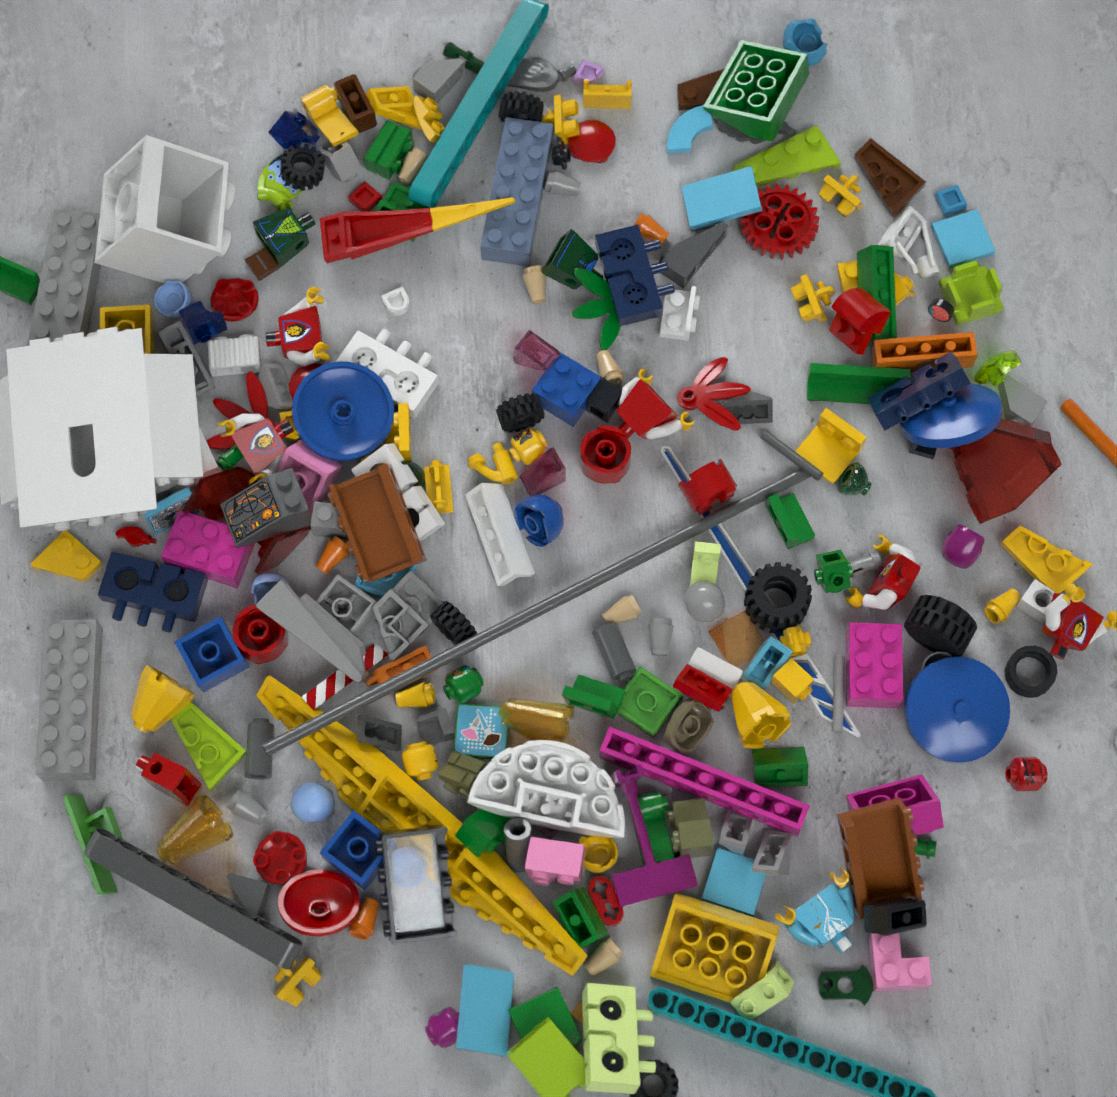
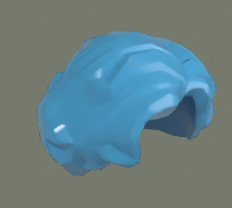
(805, 37)

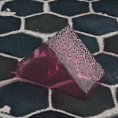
(534, 352)
(544, 473)

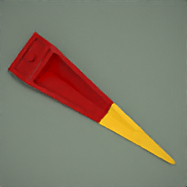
(363, 233)

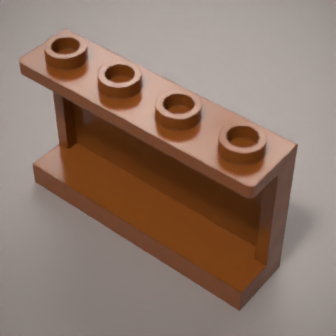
(377, 524)
(880, 853)

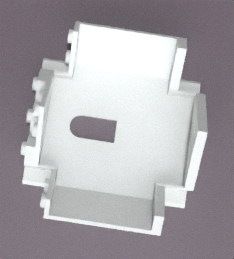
(140, 420)

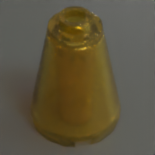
(537, 718)
(194, 832)

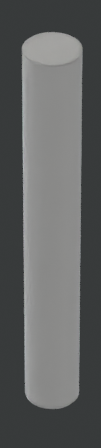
(838, 694)

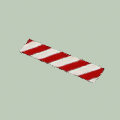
(339, 680)

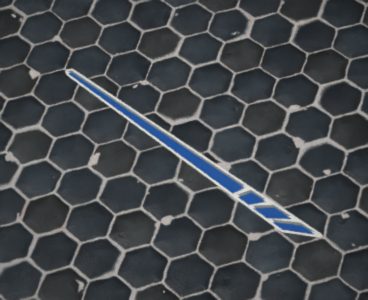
(822, 694)

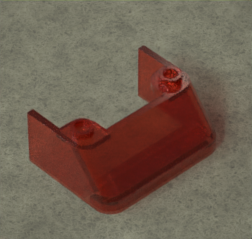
(222, 486)

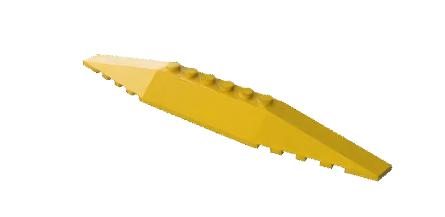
(396, 802)

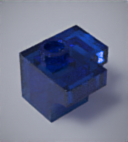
(293, 129)
(202, 323)

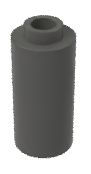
(614, 652)
(258, 764)
(517, 838)

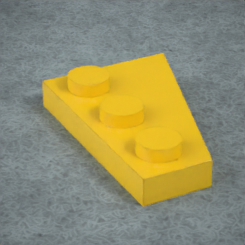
(1043, 560)

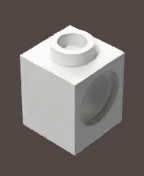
(1028, 604)

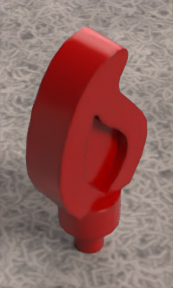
(135, 536)

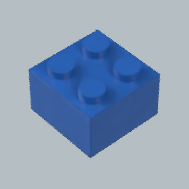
(566, 389)
(211, 654)
(354, 851)

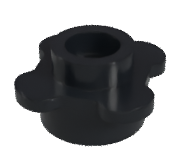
(561, 155)

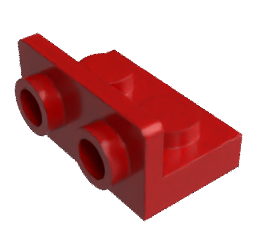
(702, 688)

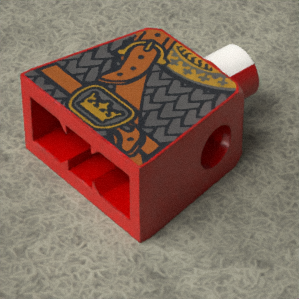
(169, 778)

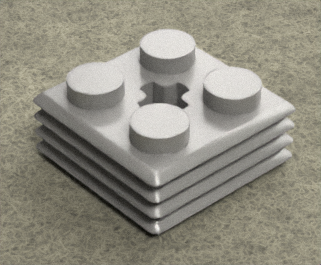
(343, 594)

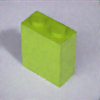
(549, 1061)

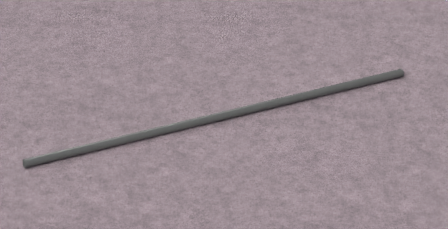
(531, 613)

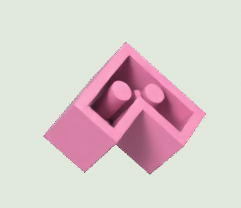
(554, 860)
(892, 971)

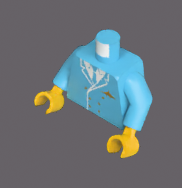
(824, 916)

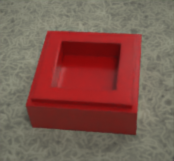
(365, 197)

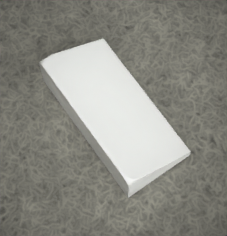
(904, 229)
(716, 668)

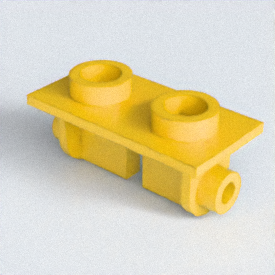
(439, 486)

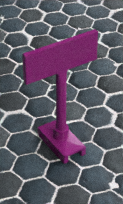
(654, 878)

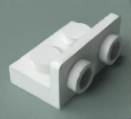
(677, 314)

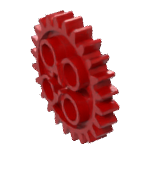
(800, 230)

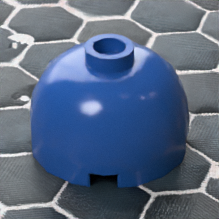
(540, 518)

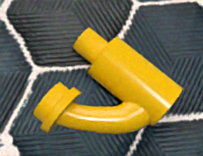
(505, 468)

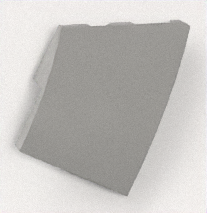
(405, 613)

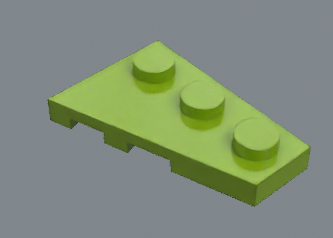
(207, 744)

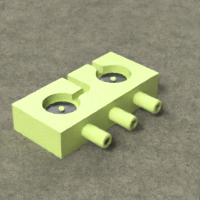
(613, 1039)

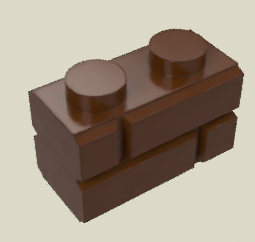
(355, 103)

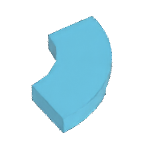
(687, 128)

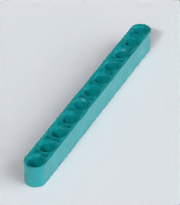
(478, 103)
(775, 1050)

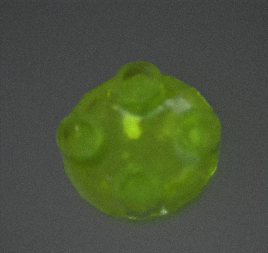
(996, 367)

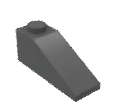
(690, 254)
(178, 342)

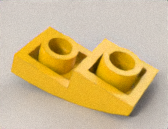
(429, 117)

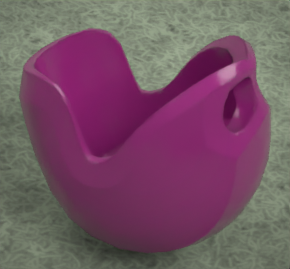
(962, 547)

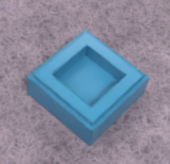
(950, 200)

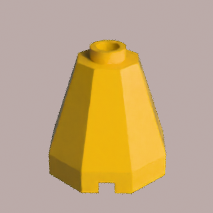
(157, 699)
(758, 715)

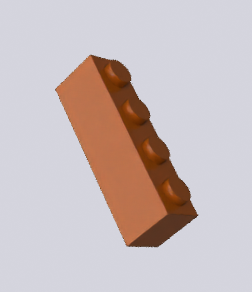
(921, 350)

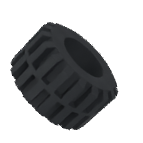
(786, 580)
(940, 625)

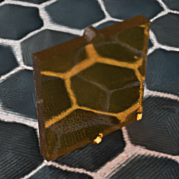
(737, 639)

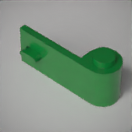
(653, 811)

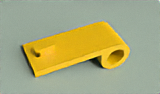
(327, 116)

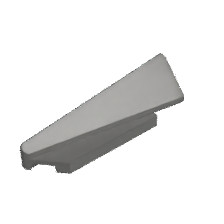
(316, 629)

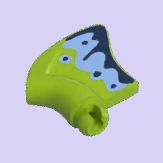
(273, 188)

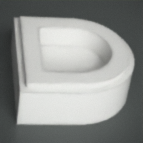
(396, 301)

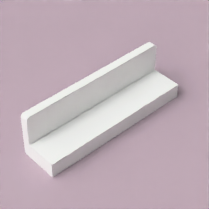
(499, 533)

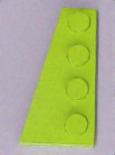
(794, 156)

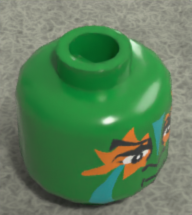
(463, 684)

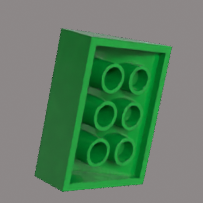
(758, 88)

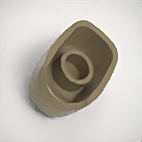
(688, 726)

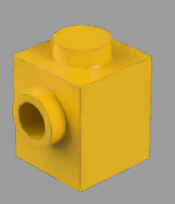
(793, 681)

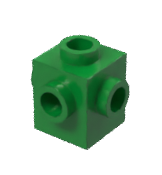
(833, 571)

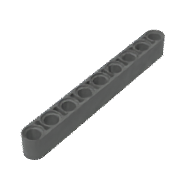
(193, 898)

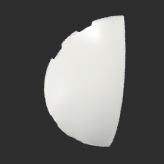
(550, 788)

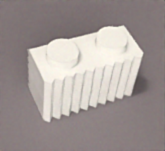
(234, 355)

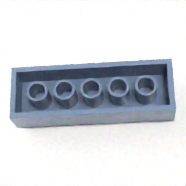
(520, 175)

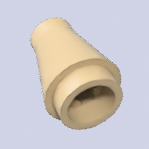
(412, 165)
(535, 284)
(609, 368)
(623, 610)
(603, 957)

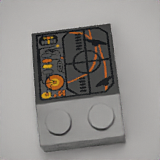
(266, 509)

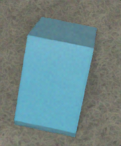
(767, 662)

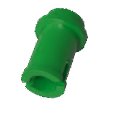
(230, 458)
(925, 848)

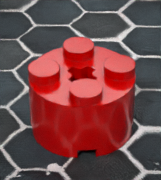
(610, 467)
(707, 486)
(256, 648)

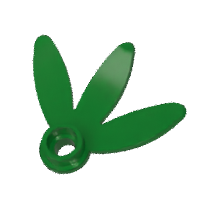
(598, 307)

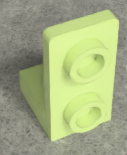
(705, 562)
(764, 993)

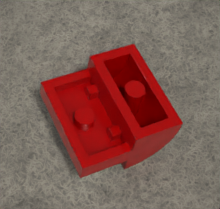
(857, 319)

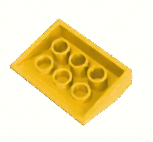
(713, 948)

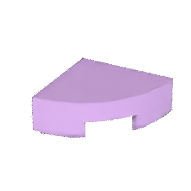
(588, 71)

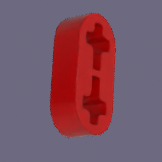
(611, 898)

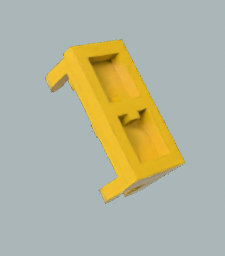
(607, 96)

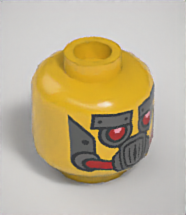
(528, 446)

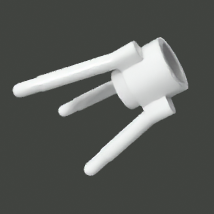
(926, 264)

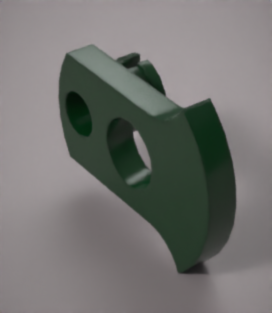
(860, 979)

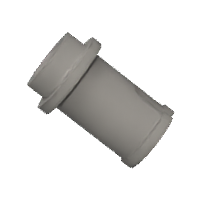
(866, 564)

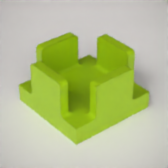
(972, 292)

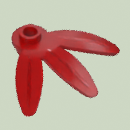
(704, 394)
(258, 403)

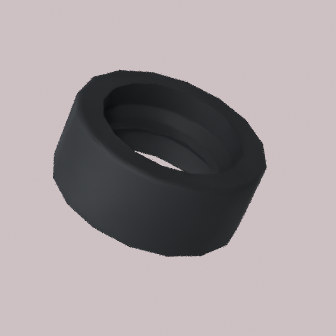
(1036, 653)

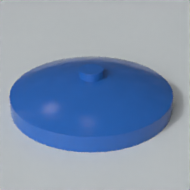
(342, 411)
(956, 420)
(957, 709)

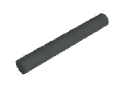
(791, 455)

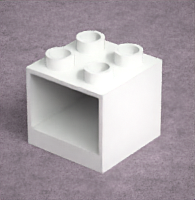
(163, 211)

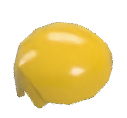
(600, 853)

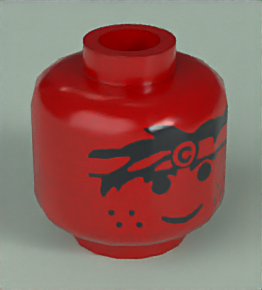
(1026, 774)

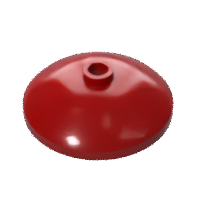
(319, 903)

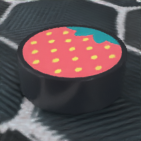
(941, 310)

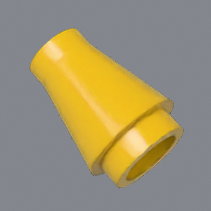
(999, 608)
(416, 696)

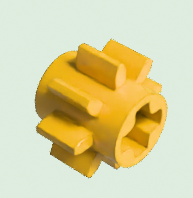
(796, 640)

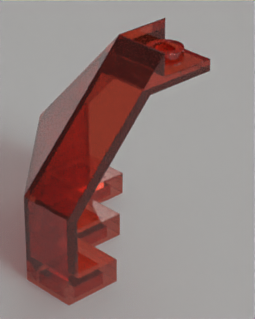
(1005, 467)

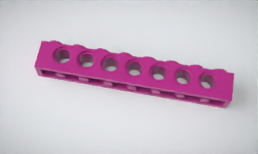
(704, 781)

